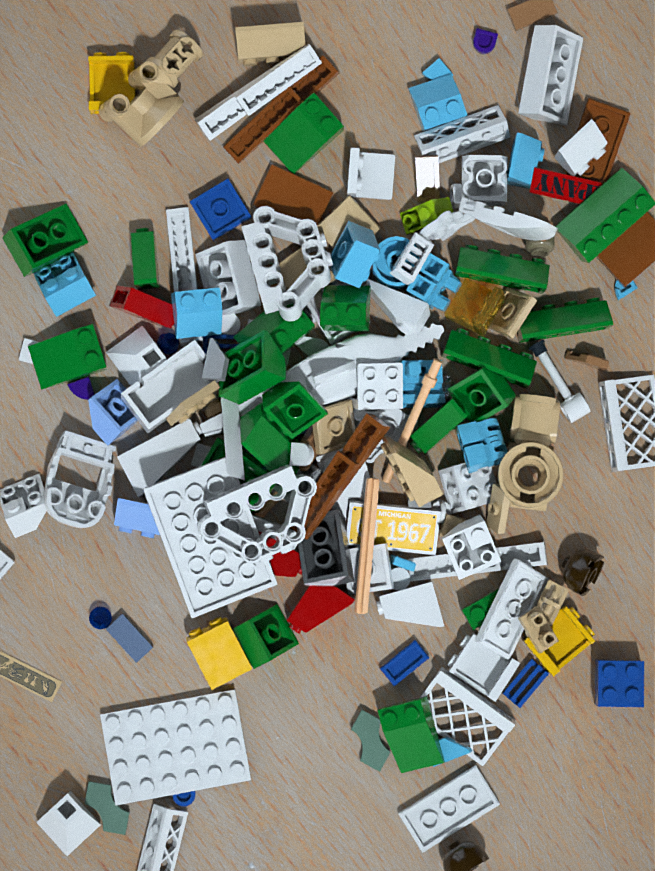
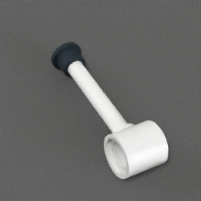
(574, 405)

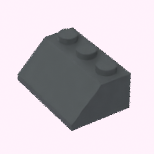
(326, 553)

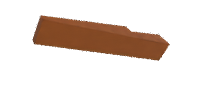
(279, 109)
(343, 469)

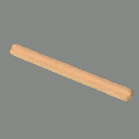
(366, 545)

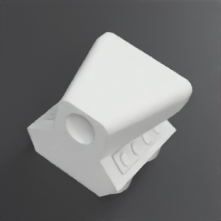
(485, 179)

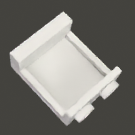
(482, 667)

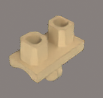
(552, 600)
(538, 629)

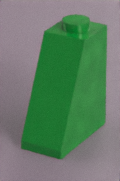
(144, 259)
(437, 427)

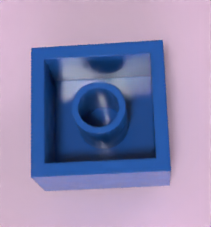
(619, 683)

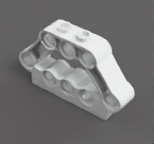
(292, 230)
(295, 515)

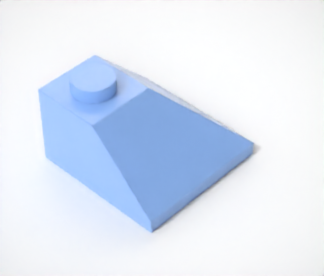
(109, 413)

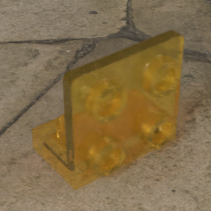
(475, 306)

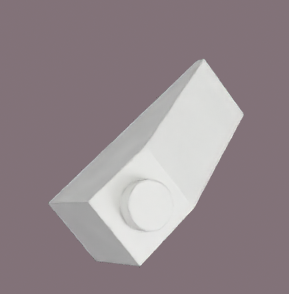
(403, 310)

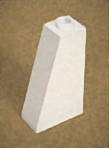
(157, 456)

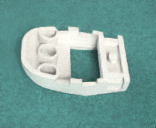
(518, 225)
(72, 503)

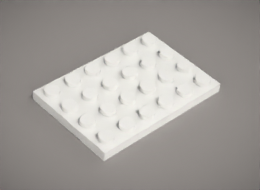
(205, 569)
(175, 747)

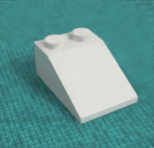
(355, 489)

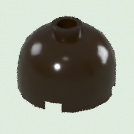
(581, 570)
(464, 856)

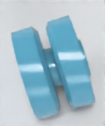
(389, 251)

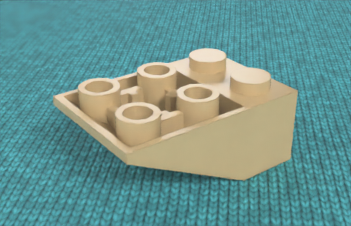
(412, 472)

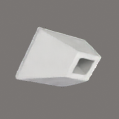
(136, 355)
(23, 505)
(470, 547)
(68, 823)

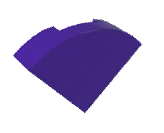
(82, 388)

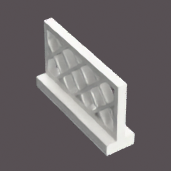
(613, 421)
(478, 704)

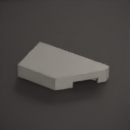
(215, 363)

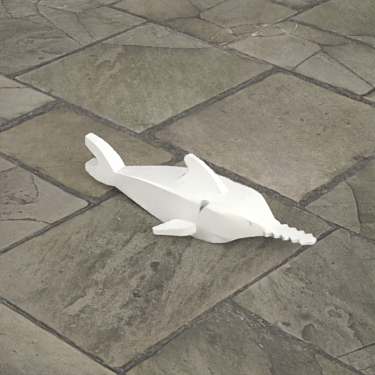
(332, 370)

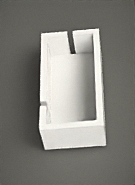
(166, 387)

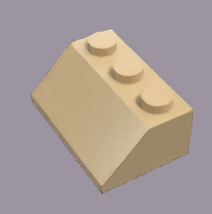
(269, 42)

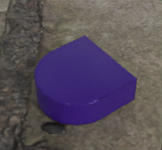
(484, 41)

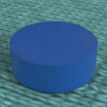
(184, 799)

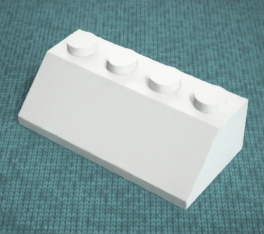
(550, 74)

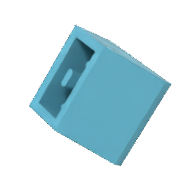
(64, 284)

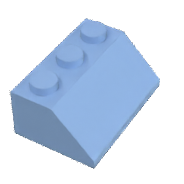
(135, 516)

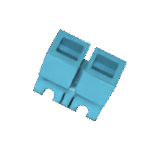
(433, 285)
(412, 377)
(481, 444)

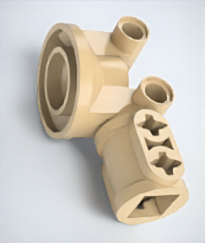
(156, 81)
(533, 430)

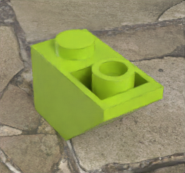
(423, 214)

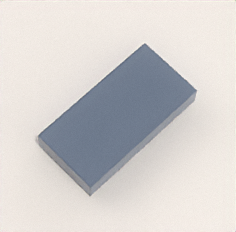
(129, 638)

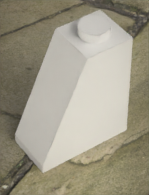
(412, 605)

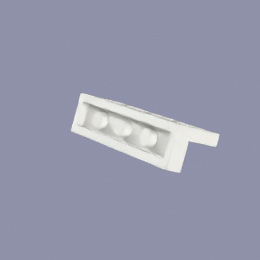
(464, 138)
(157, 834)

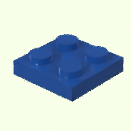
(220, 209)

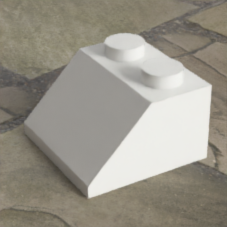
(581, 149)

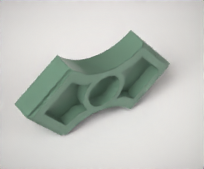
(373, 752)
(113, 816)

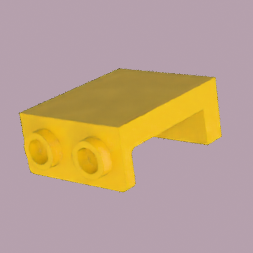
(109, 77)
(572, 640)
(218, 652)

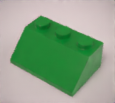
(283, 332)
(252, 368)
(266, 439)

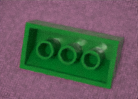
(605, 215)
(502, 270)
(566, 320)
(498, 359)

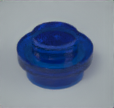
(168, 343)
(100, 618)

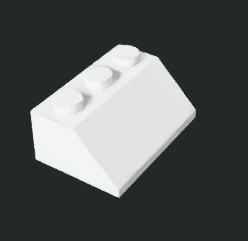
(231, 270)

